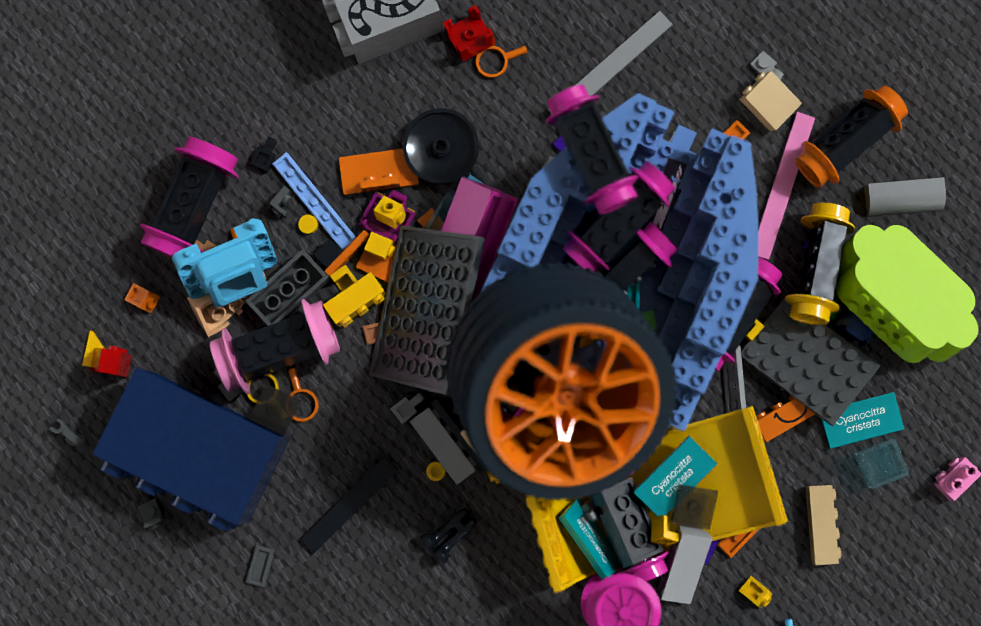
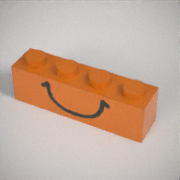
(782, 418)

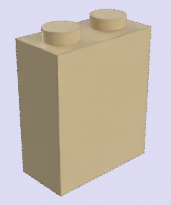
(770, 100)

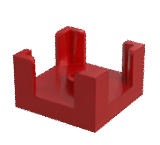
(469, 35)

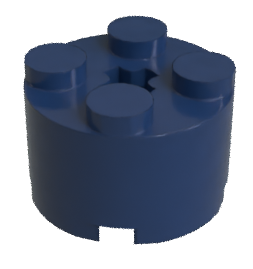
(852, 327)

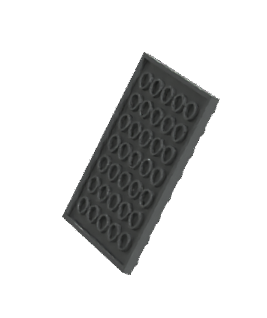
(424, 298)

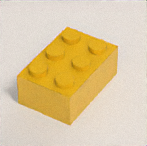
(355, 300)

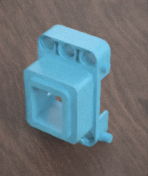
(230, 268)

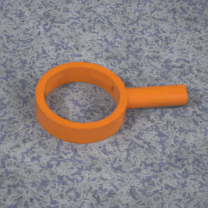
(507, 56)
(297, 388)

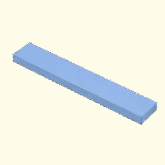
(314, 201)

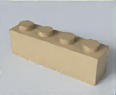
(822, 524)

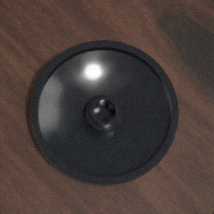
(440, 146)

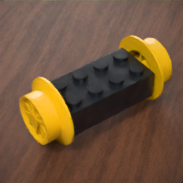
(822, 261)

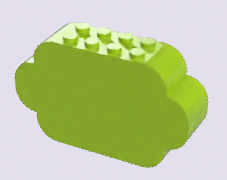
(906, 294)

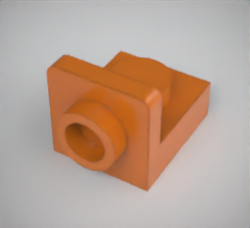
(142, 298)

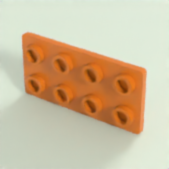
(375, 172)

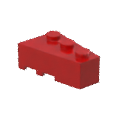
(111, 361)

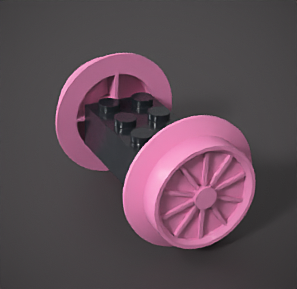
(274, 347)

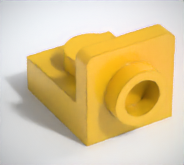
(756, 592)

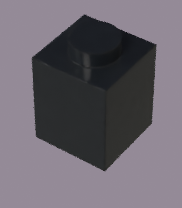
(327, 254)

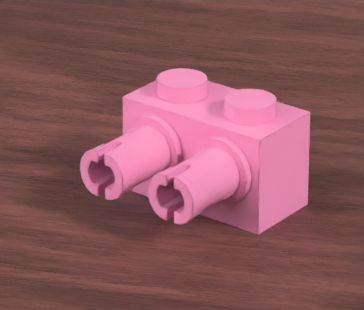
(956, 478)

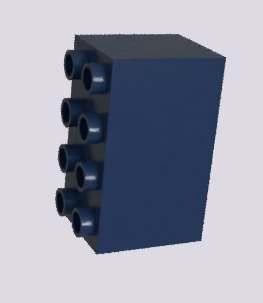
(189, 449)

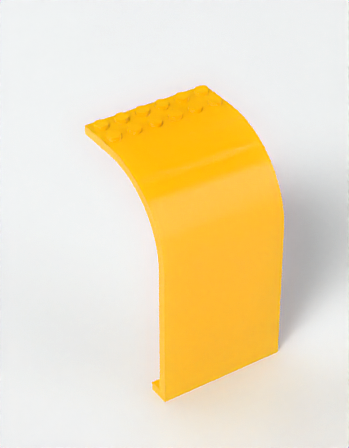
(743, 478)

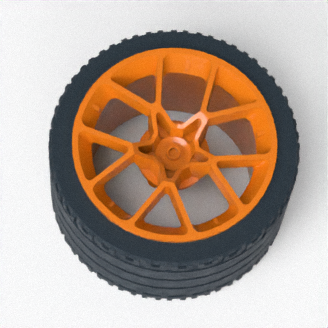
(590, 435)

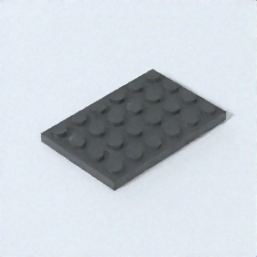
(810, 363)

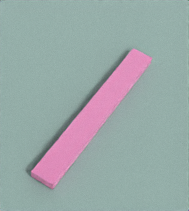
(783, 184)

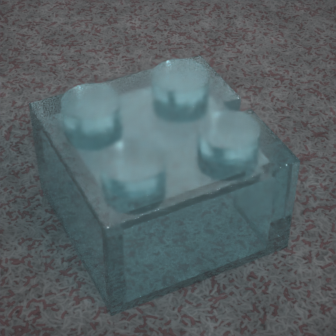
(881, 463)

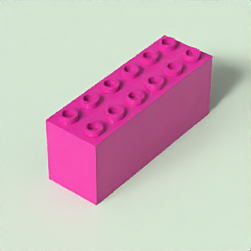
(482, 213)

